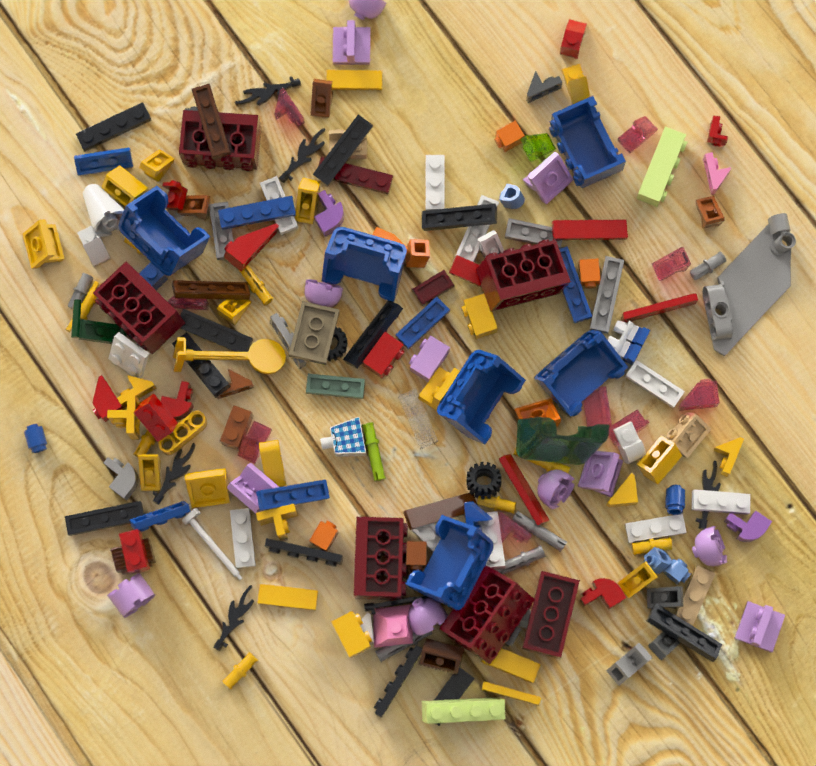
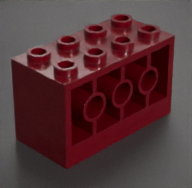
(242, 135)
(523, 275)
(138, 308)
(368, 551)
(488, 615)

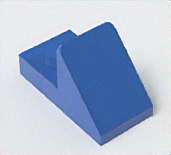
(474, 514)

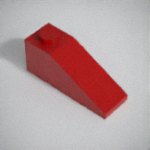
(247, 247)

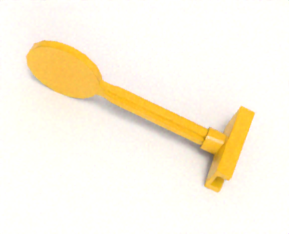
(264, 355)

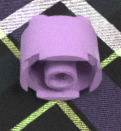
(131, 595)

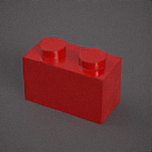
(384, 355)
(155, 417)
(134, 551)

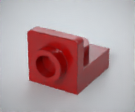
(714, 133)
(176, 195)

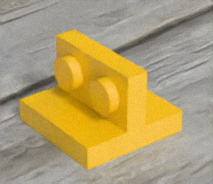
(42, 244)
(437, 387)
(127, 418)
(207, 488)
(278, 517)

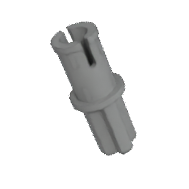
(707, 266)
(81, 289)

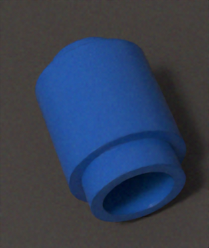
(35, 438)
(675, 500)

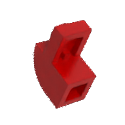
(179, 407)
(606, 589)

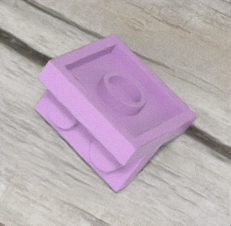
(351, 45)
(549, 178)
(601, 472)
(247, 484)
(759, 626)

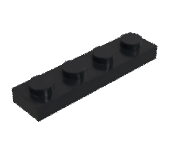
(113, 126)
(343, 150)
(459, 217)
(215, 332)
(372, 334)
(206, 370)
(103, 518)
(312, 555)
(684, 632)
(393, 687)

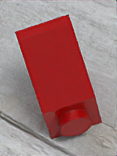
(573, 38)
(104, 399)

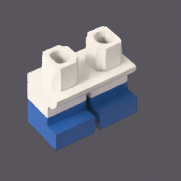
(630, 341)

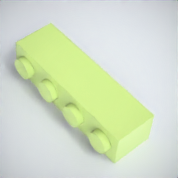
(661, 166)
(463, 710)

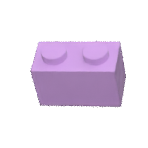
(429, 358)

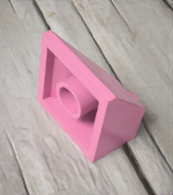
(392, 626)

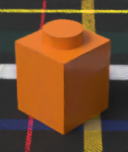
(509, 136)
(417, 253)
(589, 272)
(324, 535)

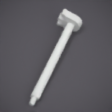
(190, 518)

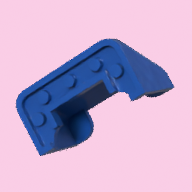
(365, 259)
(580, 371)
(454, 563)

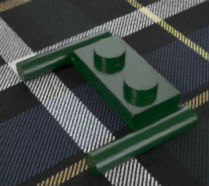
(92, 330)

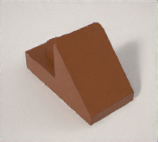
(321, 98)
(196, 206)
(710, 212)
(238, 384)

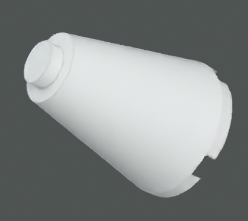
(102, 210)

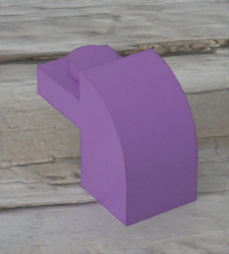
(331, 217)
(749, 531)

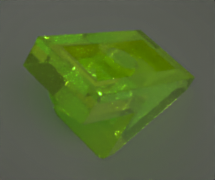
(537, 145)

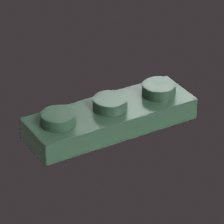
(335, 386)

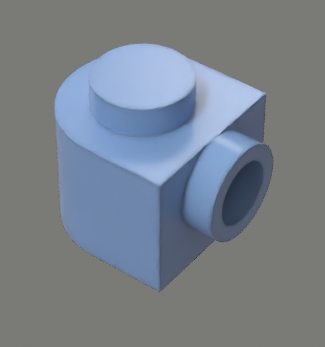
(512, 197)
(657, 560)
(677, 571)

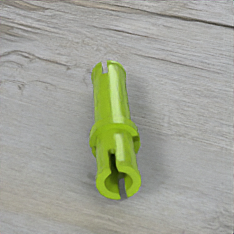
(373, 451)

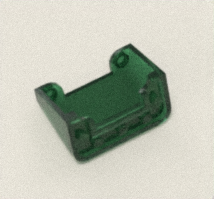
(539, 441)

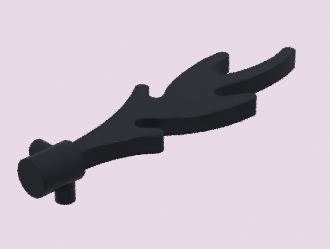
(266, 94)
(303, 152)
(177, 472)
(708, 485)
(371, 606)
(233, 615)

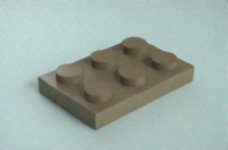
(314, 333)

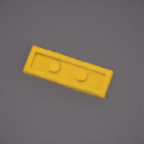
(355, 79)
(287, 597)
(511, 693)

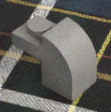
(126, 478)
(629, 664)

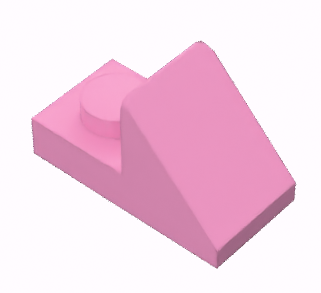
(714, 176)

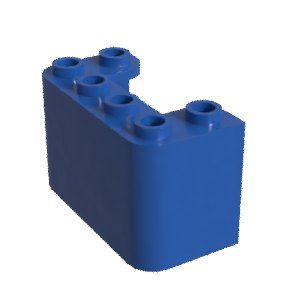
(585, 143)
(159, 233)
(477, 393)

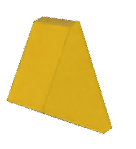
(233, 309)
(626, 494)

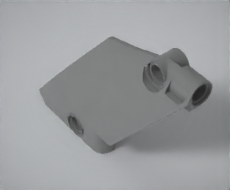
(750, 284)

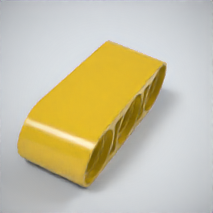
(193, 431)
(272, 462)
(515, 665)

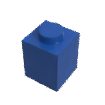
(153, 276)

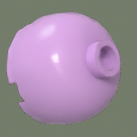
(367, 8)
(322, 293)
(554, 487)
(709, 547)
(425, 614)

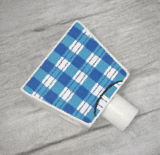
(346, 439)

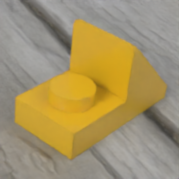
(576, 83)
(157, 165)
(140, 388)
(730, 450)
(149, 472)
(637, 579)

